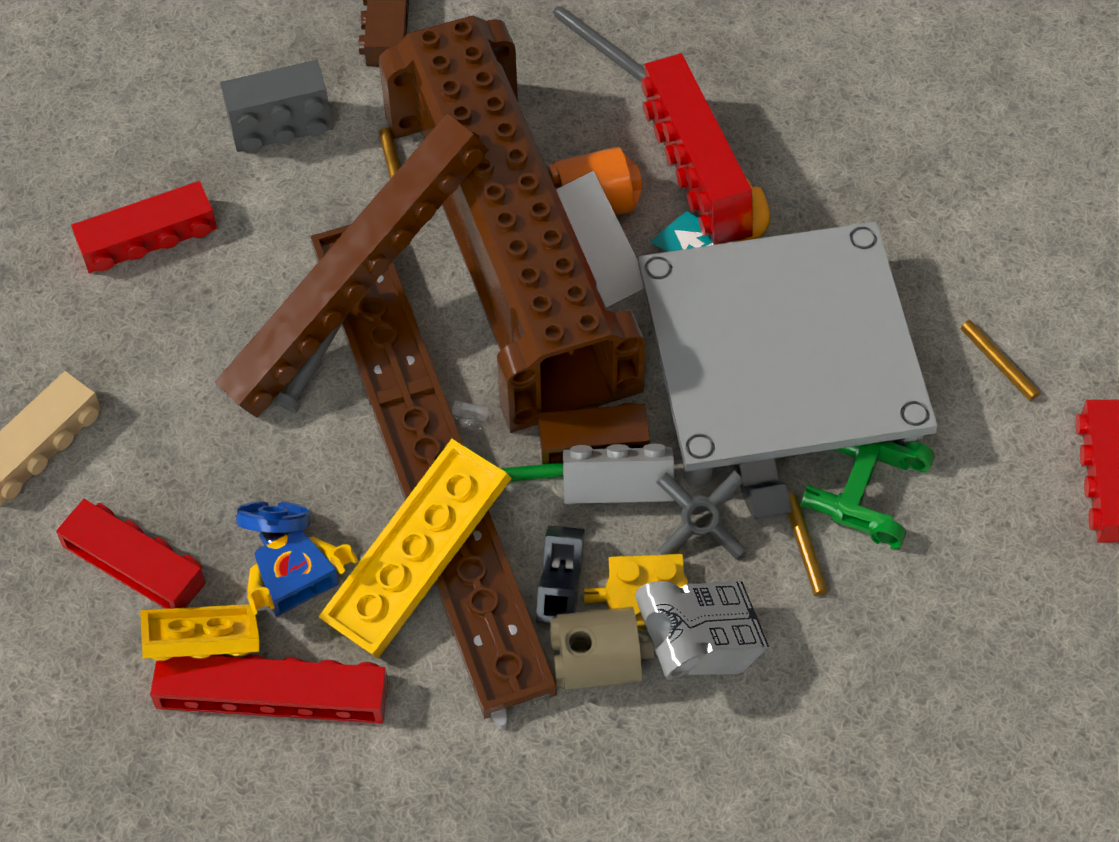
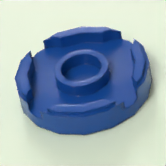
(272, 519)

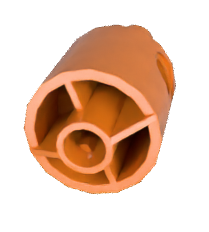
(614, 171)

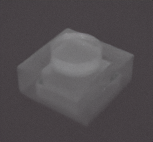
(472, 415)

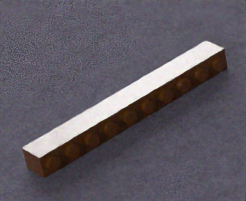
(352, 266)

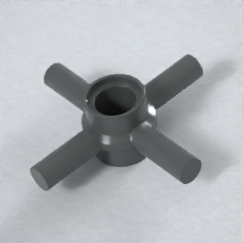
(713, 526)

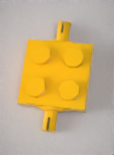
(630, 574)

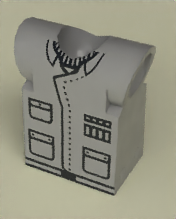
(701, 627)

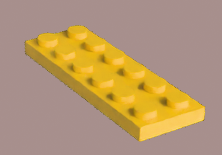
(414, 548)

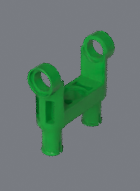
(846, 507)

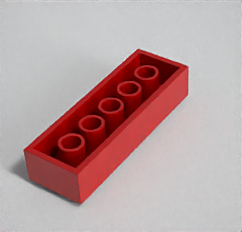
(697, 150)

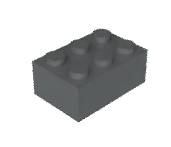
(277, 106)

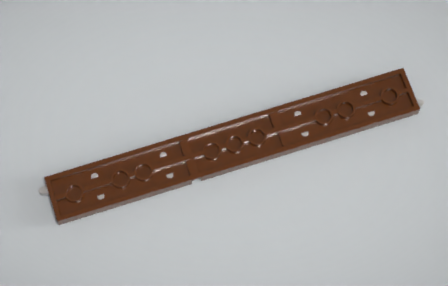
(416, 426)

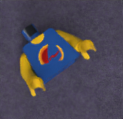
(294, 570)

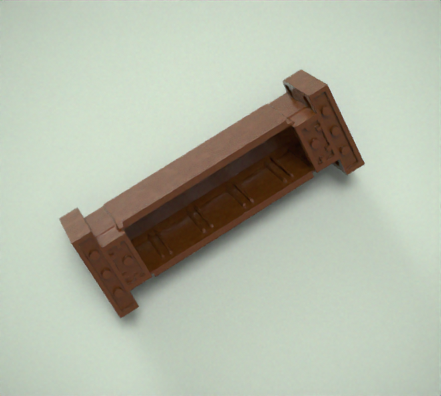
(512, 227)

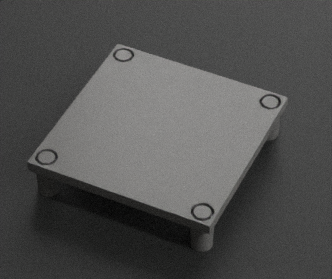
(784, 347)

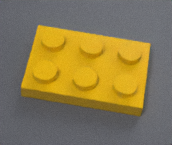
(198, 632)

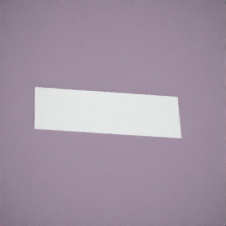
(601, 239)

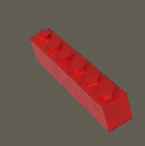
(272, 687)

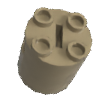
(611, 644)

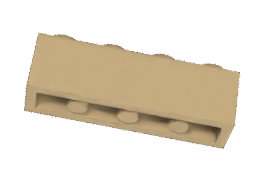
(43, 430)

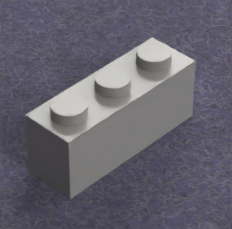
(616, 474)

